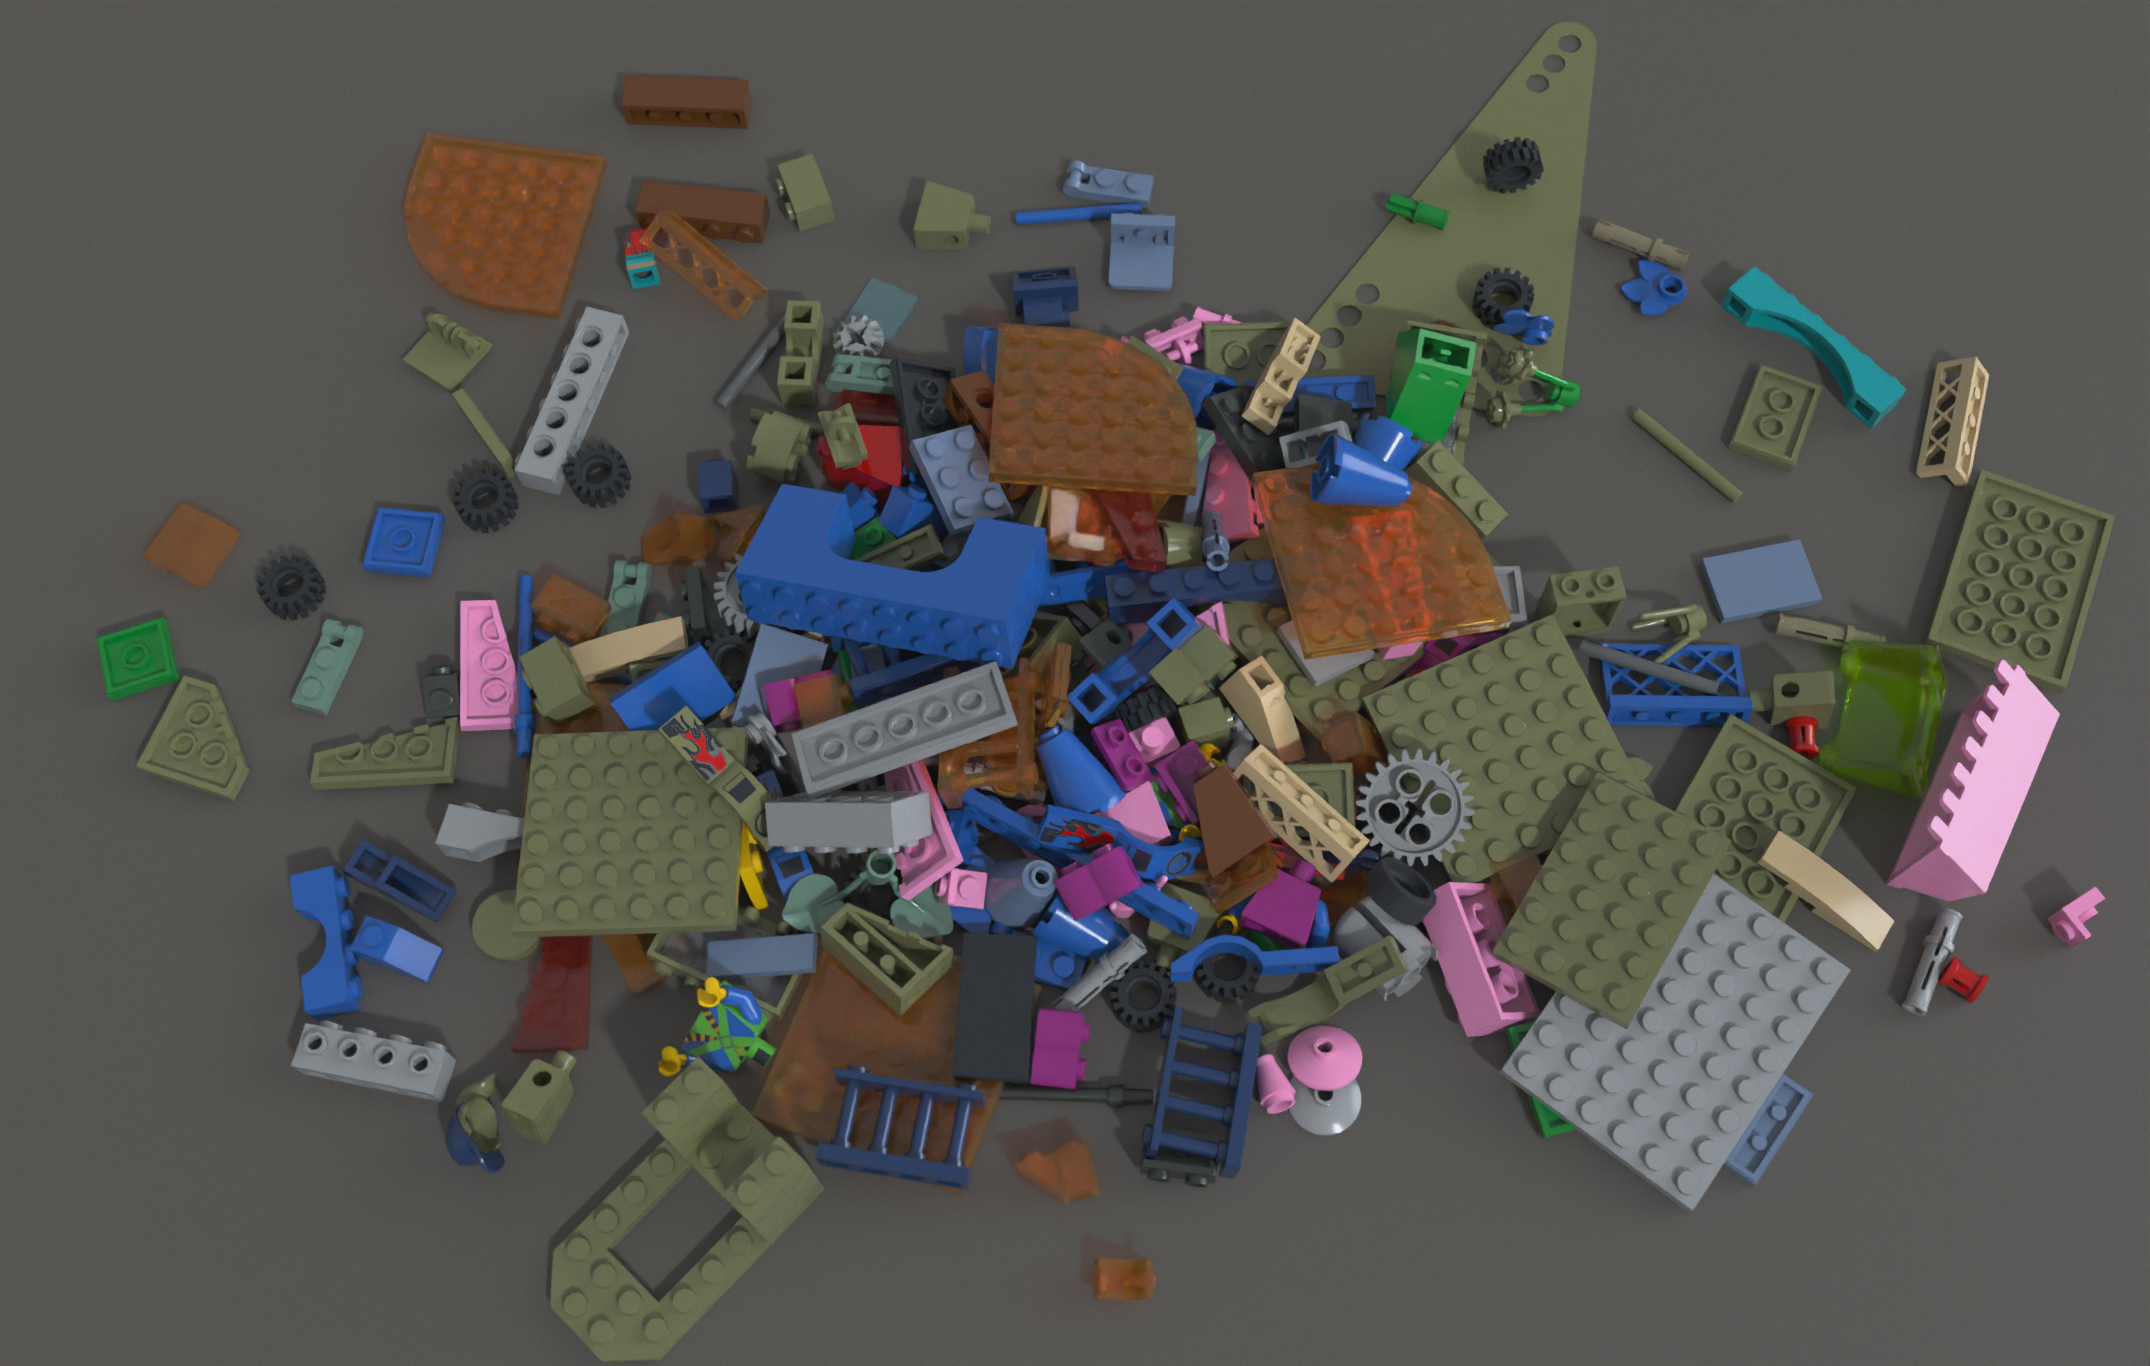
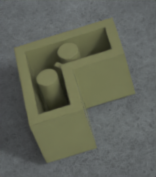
(1194, 665)

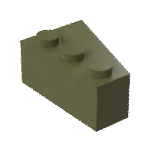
(883, 957)

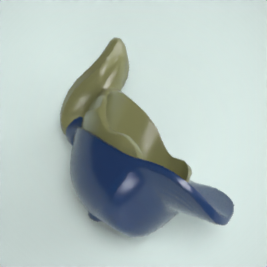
(473, 1128)

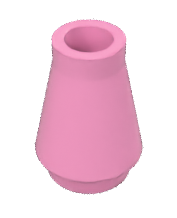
(1273, 1086)

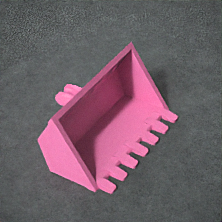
(1977, 790)

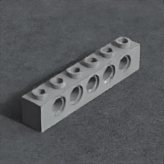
(550, 471)

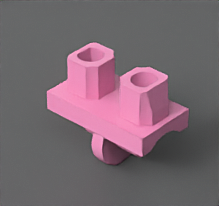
(1179, 341)

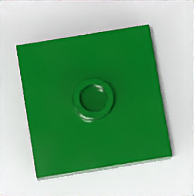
(137, 659)

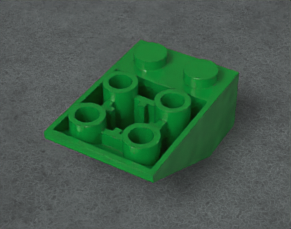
(1428, 382)

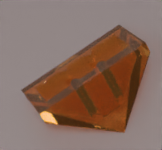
(1343, 896)

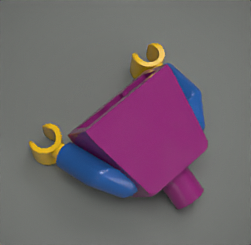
(1285, 910)

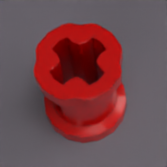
(1803, 726)
(1962, 980)

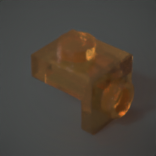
(1123, 1279)

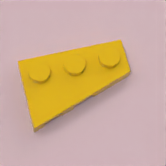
(751, 869)

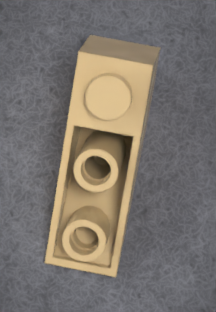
(1261, 704)

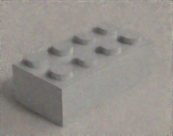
(849, 821)

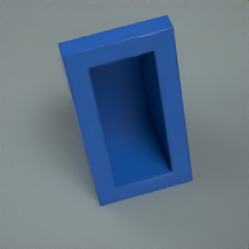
(911, 510)
(396, 949)

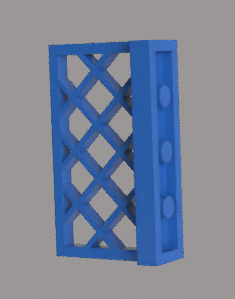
(1675, 706)

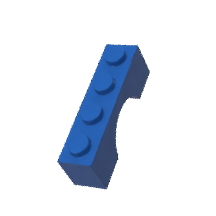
(332, 984)

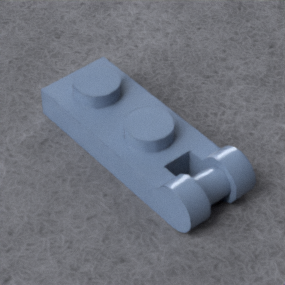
(1108, 185)

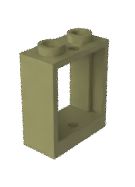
(1567, 600)

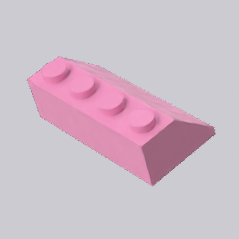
(1484, 989)

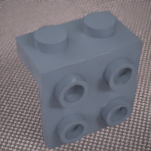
(1141, 252)

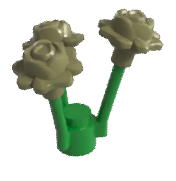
(1515, 366)

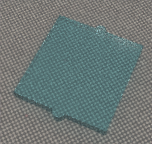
(885, 305)

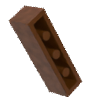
(687, 101)
(708, 210)

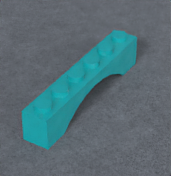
(1864, 386)

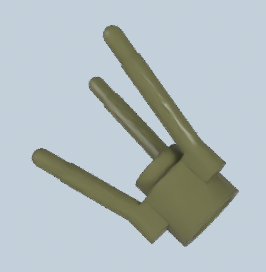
(1682, 620)

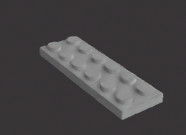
(903, 729)

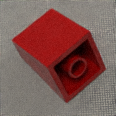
(877, 472)

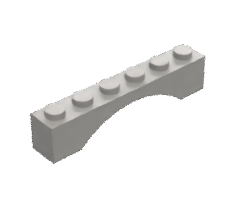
(478, 834)

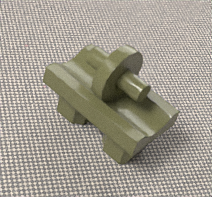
(843, 437)

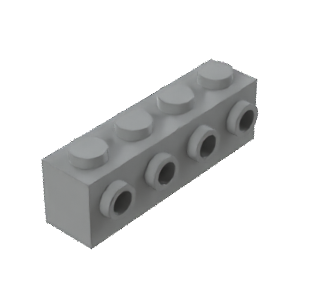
(374, 1061)

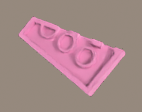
(486, 669)

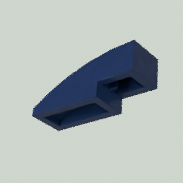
(399, 881)

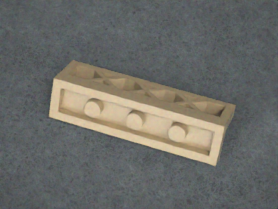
(1964, 425)
(1300, 808)

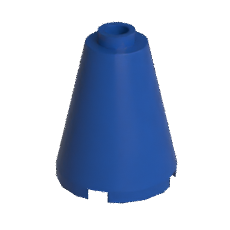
(1199, 386)
(1386, 440)
(1356, 477)
(1075, 775)
(1086, 937)

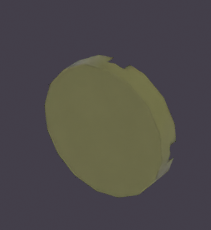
(493, 929)

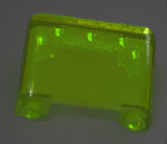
(1888, 716)

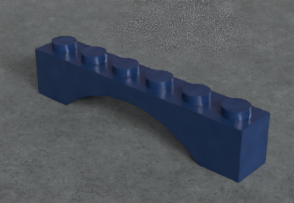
(1142, 594)

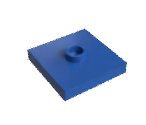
(403, 542)

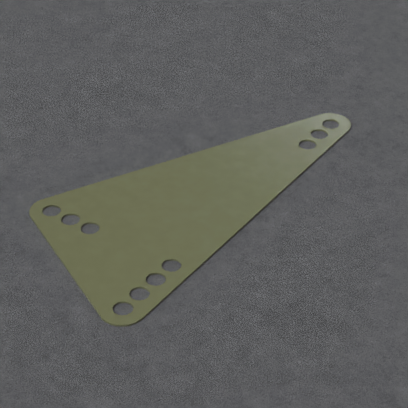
(1435, 272)

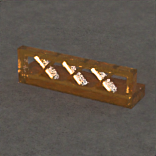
(711, 256)

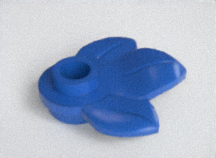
(1652, 288)
(1533, 329)

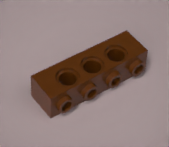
(971, 403)

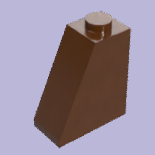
(1227, 817)

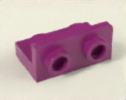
(1120, 755)
(1177, 775)

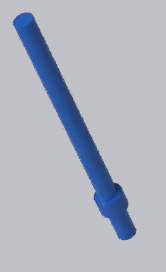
(524, 720)

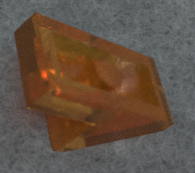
(739, 528)

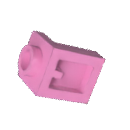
(962, 889)
(2069, 920)

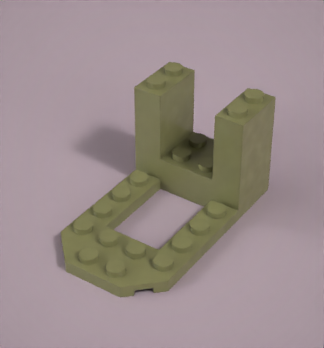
(740, 1159)

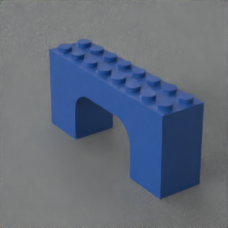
(969, 611)

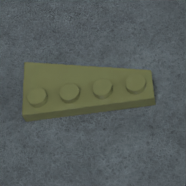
(400, 760)

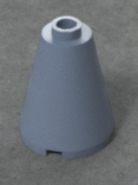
(1019, 891)

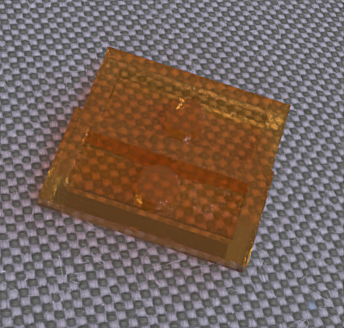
(192, 545)

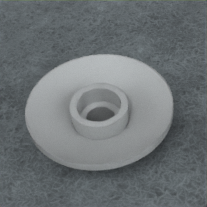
(1325, 1117)

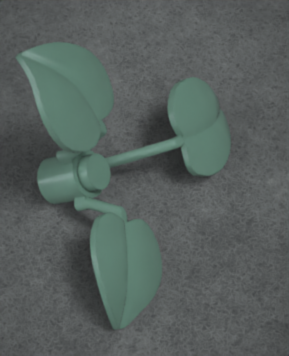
(816, 900)

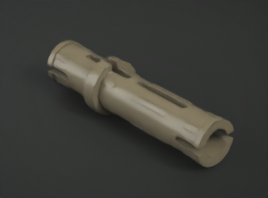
(1642, 245)
(1822, 632)

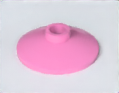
(1321, 1069)

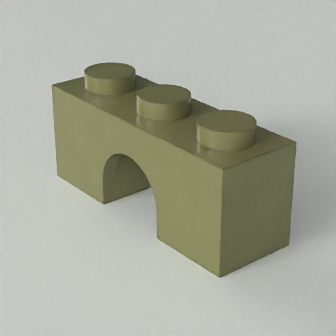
(800, 366)
(1449, 478)

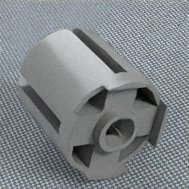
(1370, 924)

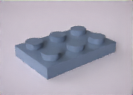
(958, 478)

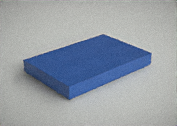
(682, 681)

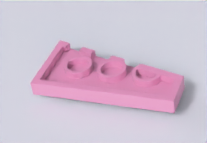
(1229, 493)
(936, 853)

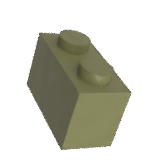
(805, 192)
(556, 680)
(1205, 724)

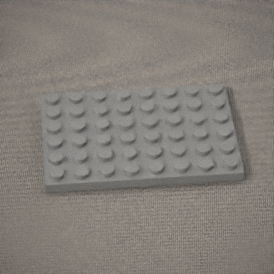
(1698, 1051)

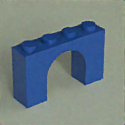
(1106, 690)

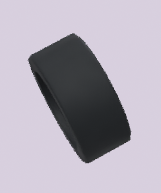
(1400, 891)

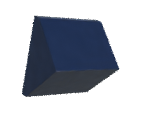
(1046, 283)

